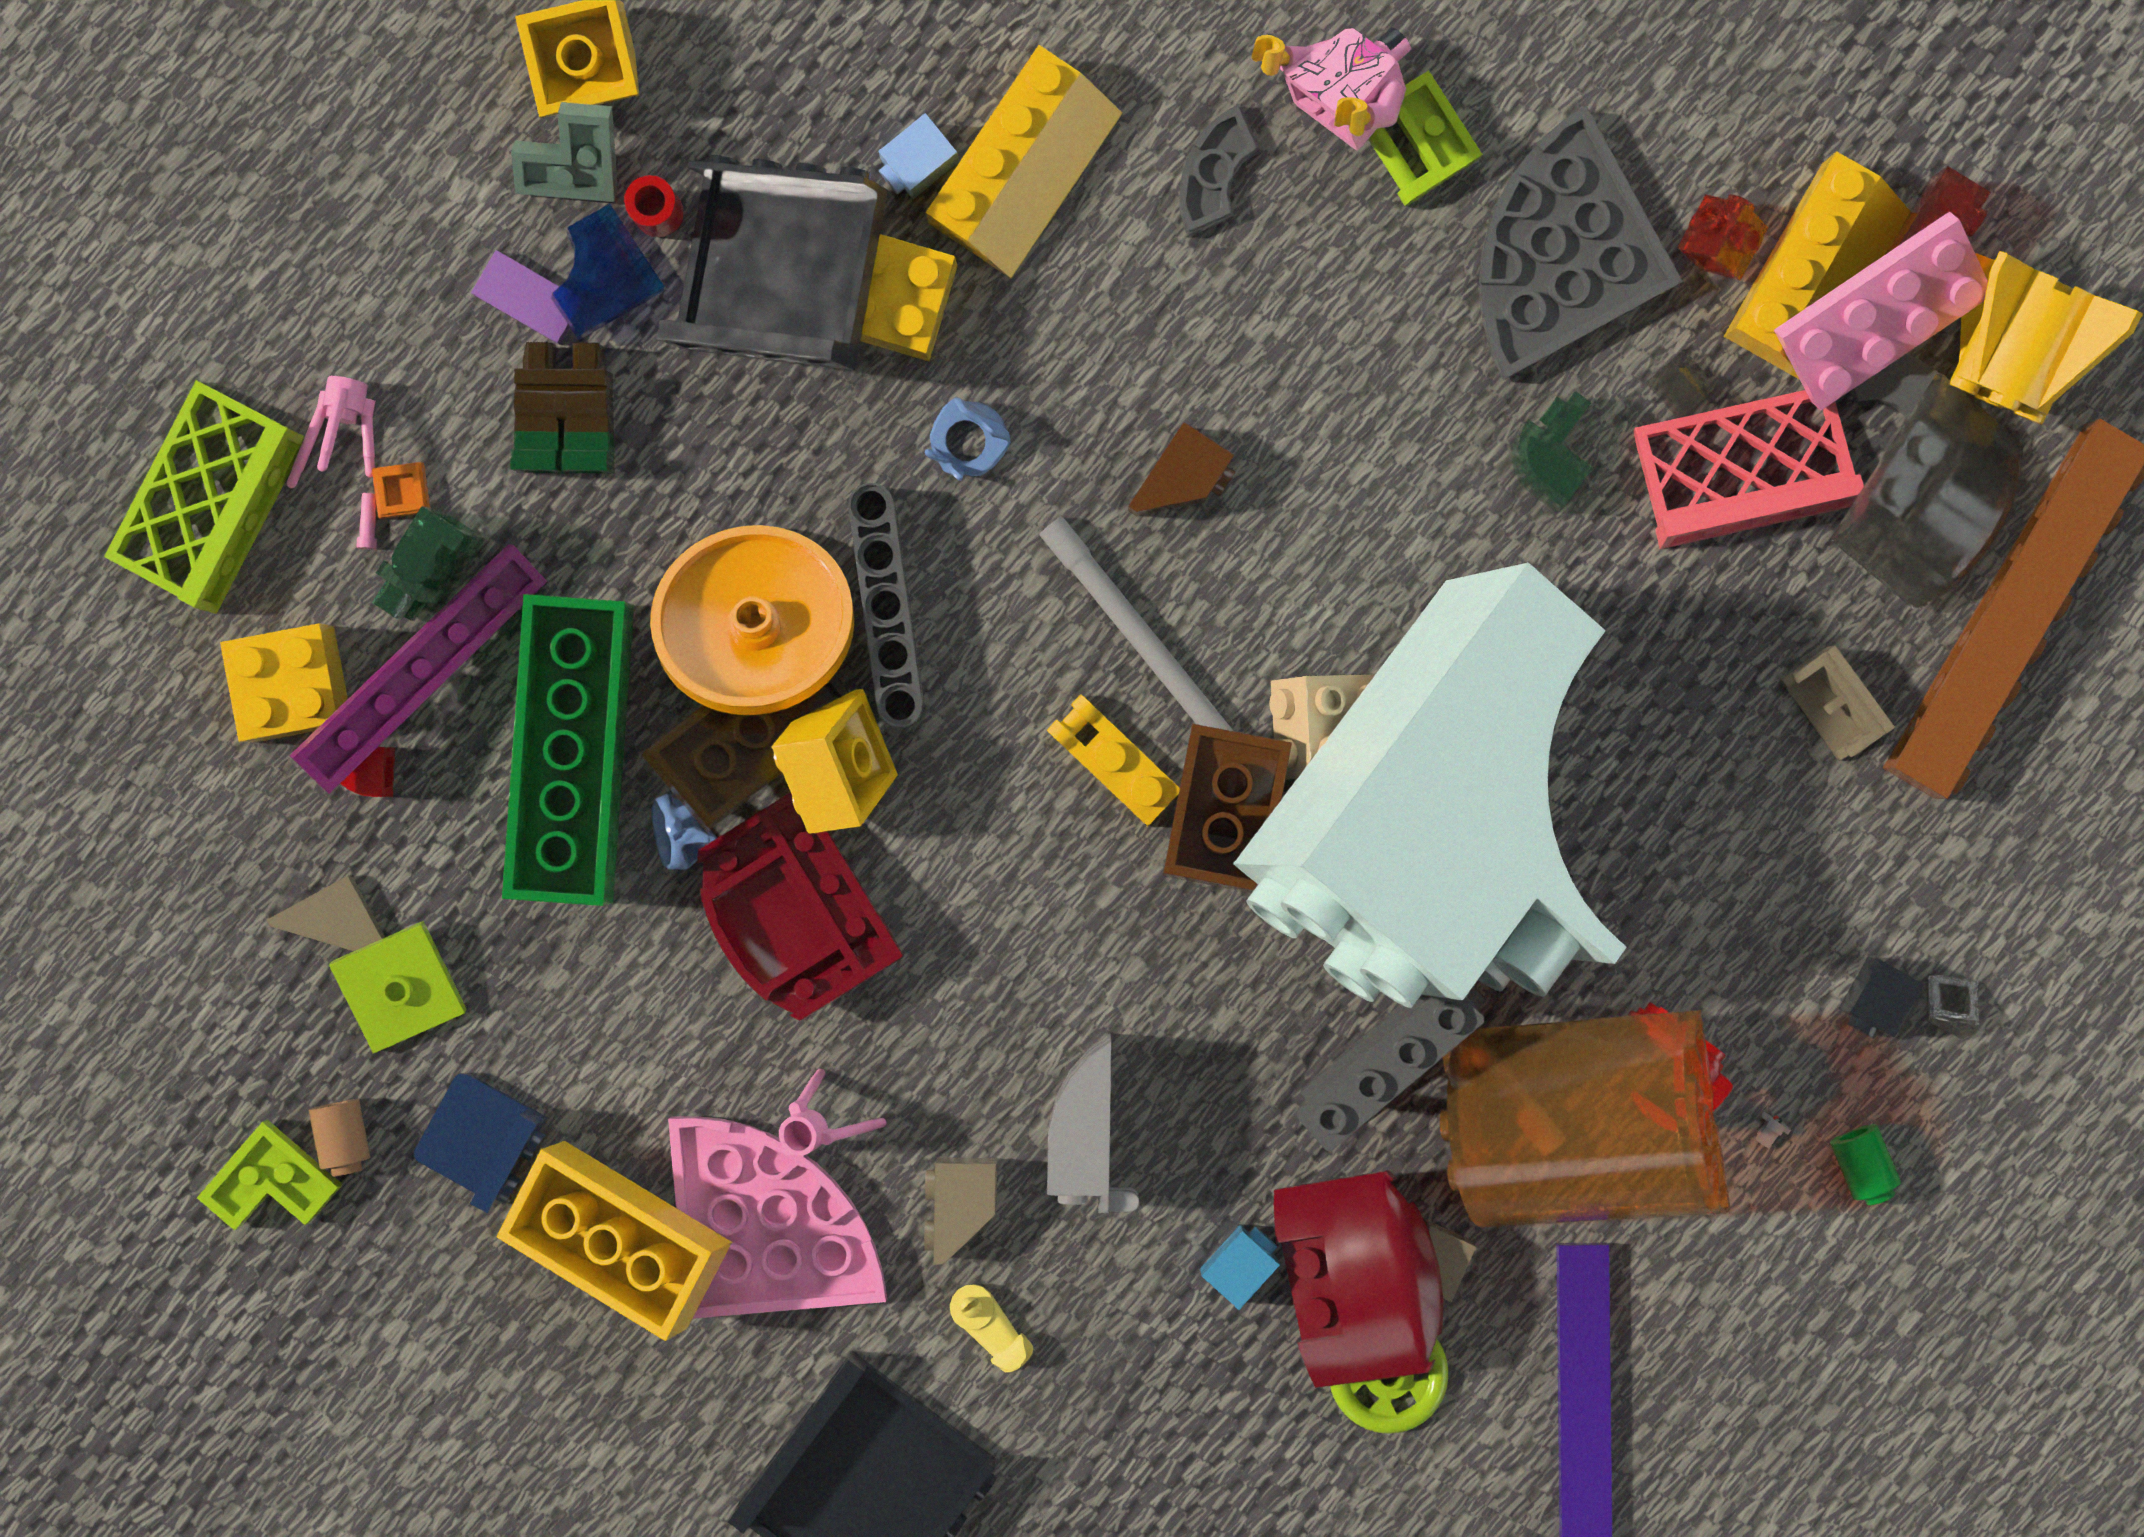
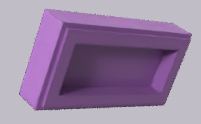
(521, 296)

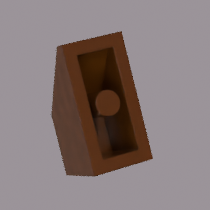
(1184, 474)

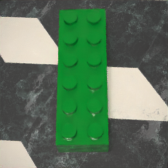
(568, 750)

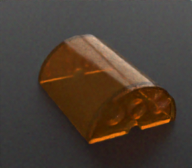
(1584, 1122)

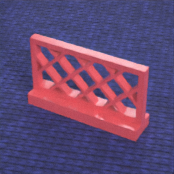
(1756, 508)

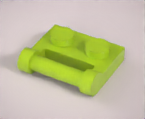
(1435, 135)

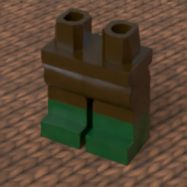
(563, 413)

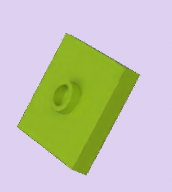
(398, 987)

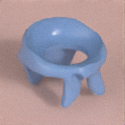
(996, 438)
(677, 833)

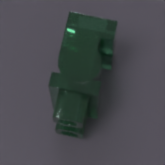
(424, 563)

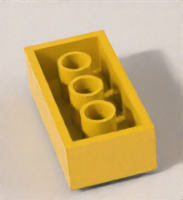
(614, 1239)

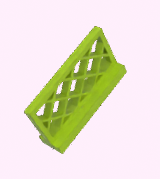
(244, 507)

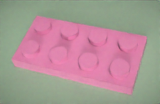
(1884, 311)

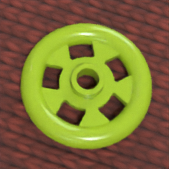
(1381, 1415)

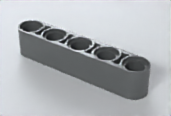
(878, 582)

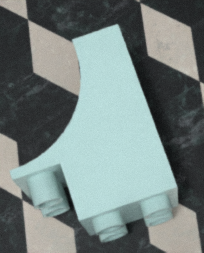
(1428, 812)

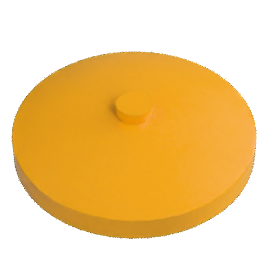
(752, 620)

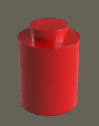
(653, 206)

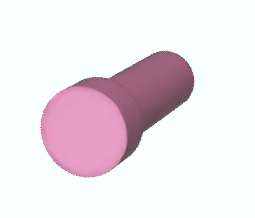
(367, 522)

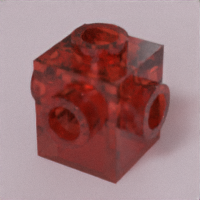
(1723, 236)

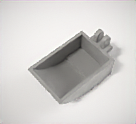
(1082, 1136)

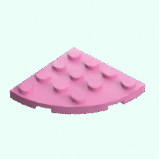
(786, 1217)

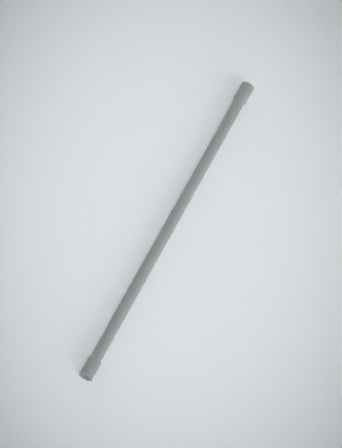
(1077, 558)

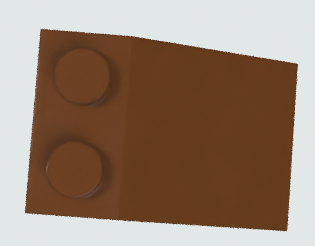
(1222, 802)

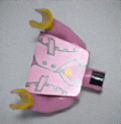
(1342, 80)

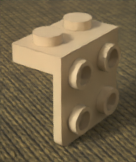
(1309, 710)

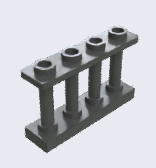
(1385, 1064)

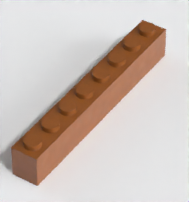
(2017, 610)

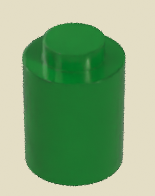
(1866, 1164)

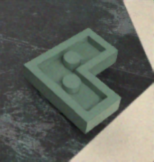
(578, 166)

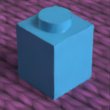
(1241, 1265)

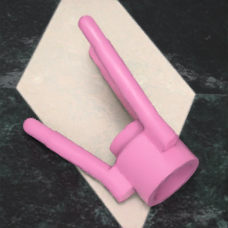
(339, 403)
(808, 1129)

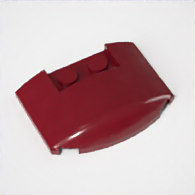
(792, 911)
(1359, 1278)

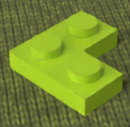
(269, 1166)

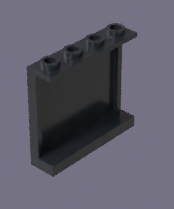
(779, 263)
(867, 1467)

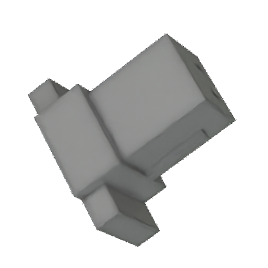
(1771, 1130)

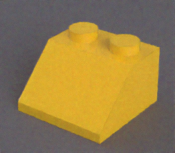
(579, 54)
(835, 763)

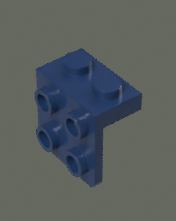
(481, 1140)

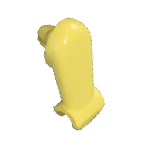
(986, 1322)

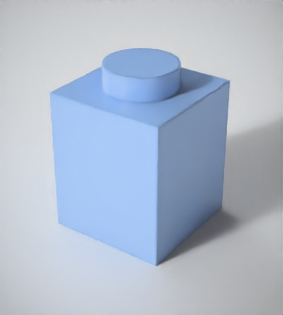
(917, 157)

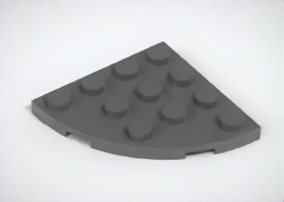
(1566, 249)

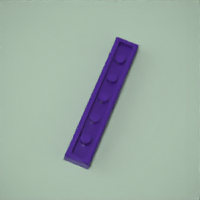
(1584, 1390)

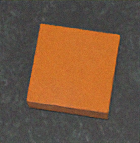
(400, 489)

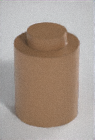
(340, 1136)

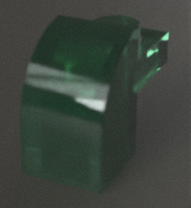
(1543, 462)

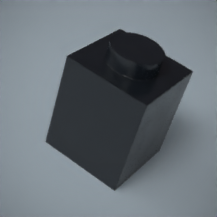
(1880, 998)

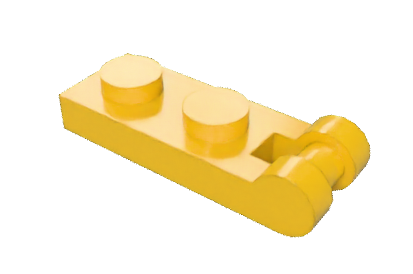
(1116, 761)

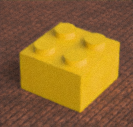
(907, 297)
(283, 681)

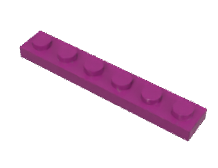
(418, 669)

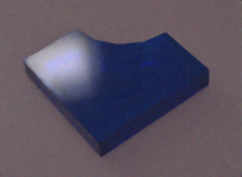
(606, 275)

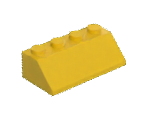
(1024, 162)
(1833, 235)

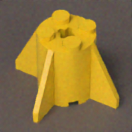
(2034, 338)

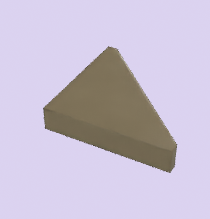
(332, 916)

